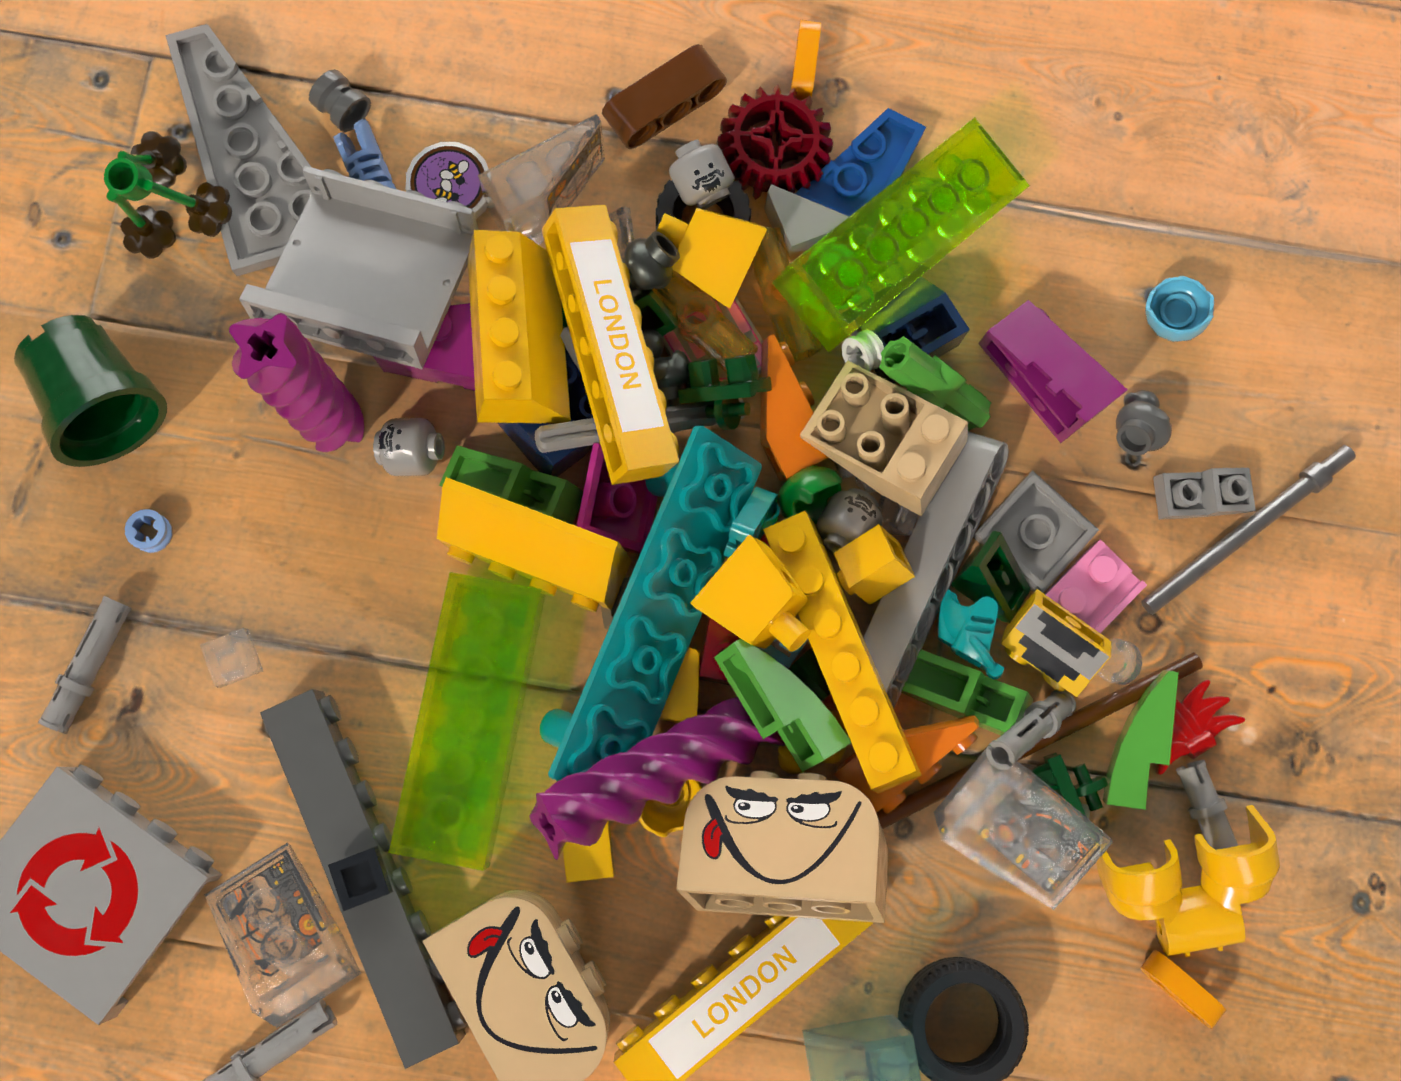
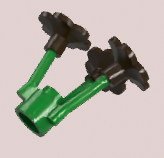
(154, 169)

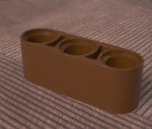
(664, 96)

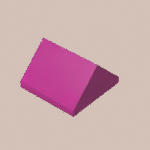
(617, 510)

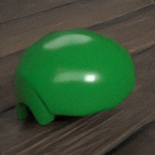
(808, 491)

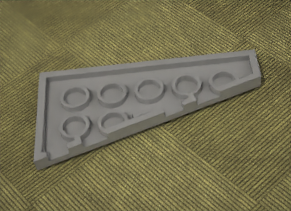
(240, 150)

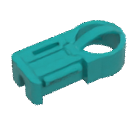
(753, 518)

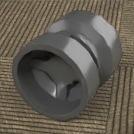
(334, 96)

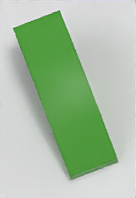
(515, 483)
(966, 692)
(782, 704)
(1142, 741)

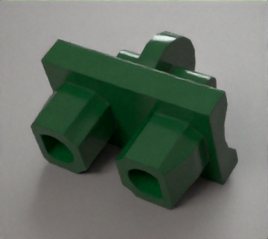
(741, 383)
(1056, 776)

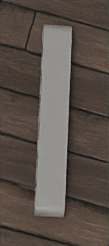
(934, 555)

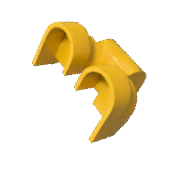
(1200, 914)

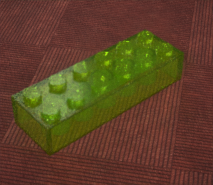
(899, 234)
(468, 722)

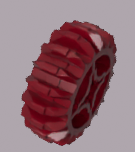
(808, 141)

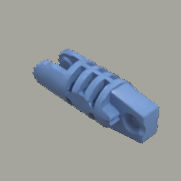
(369, 161)

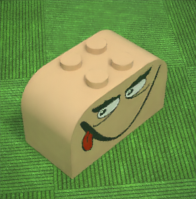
(784, 849)
(524, 988)

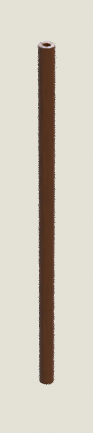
(1070, 725)

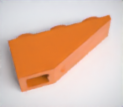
(785, 413)
(928, 746)

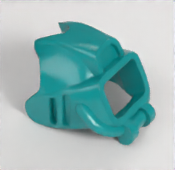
(970, 631)

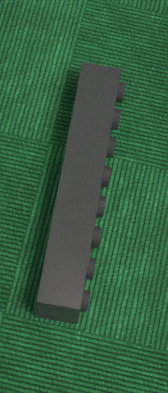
(341, 825)

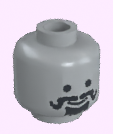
(701, 174)
(408, 447)
(847, 518)

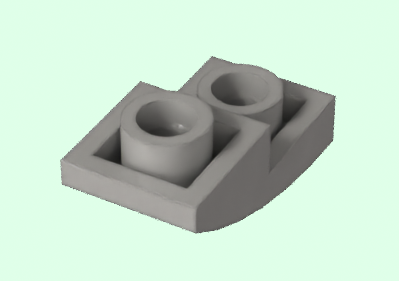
(1204, 493)

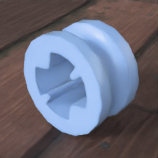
(135, 537)

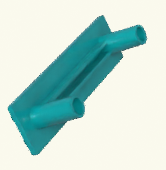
(655, 612)

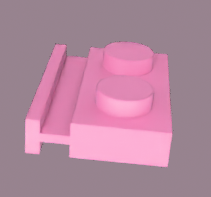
(1096, 587)

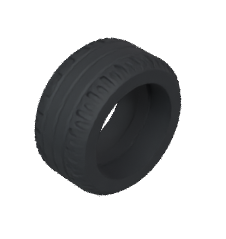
(1012, 1028)

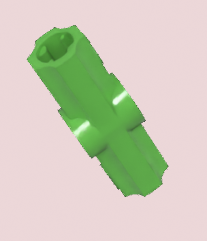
(934, 381)

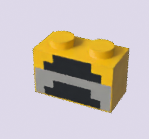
(1056, 644)

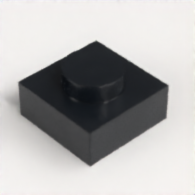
(360, 878)

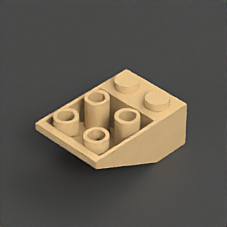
(886, 436)

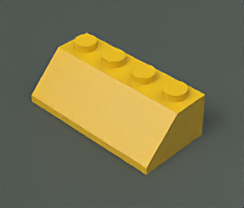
(516, 331)
(531, 545)

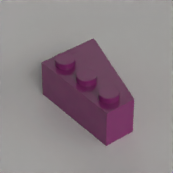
(450, 355)
(1050, 370)

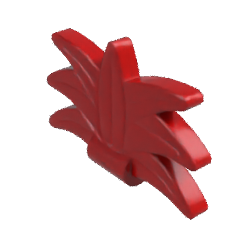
(1195, 725)

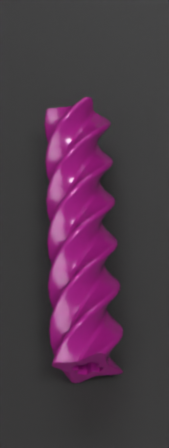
(296, 381)
(651, 770)

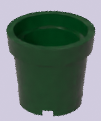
(87, 393)

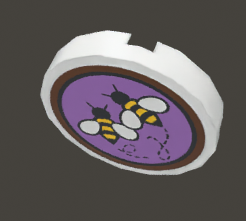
(449, 174)

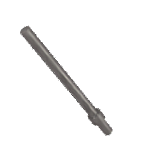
(1312, 479)

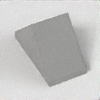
(799, 219)

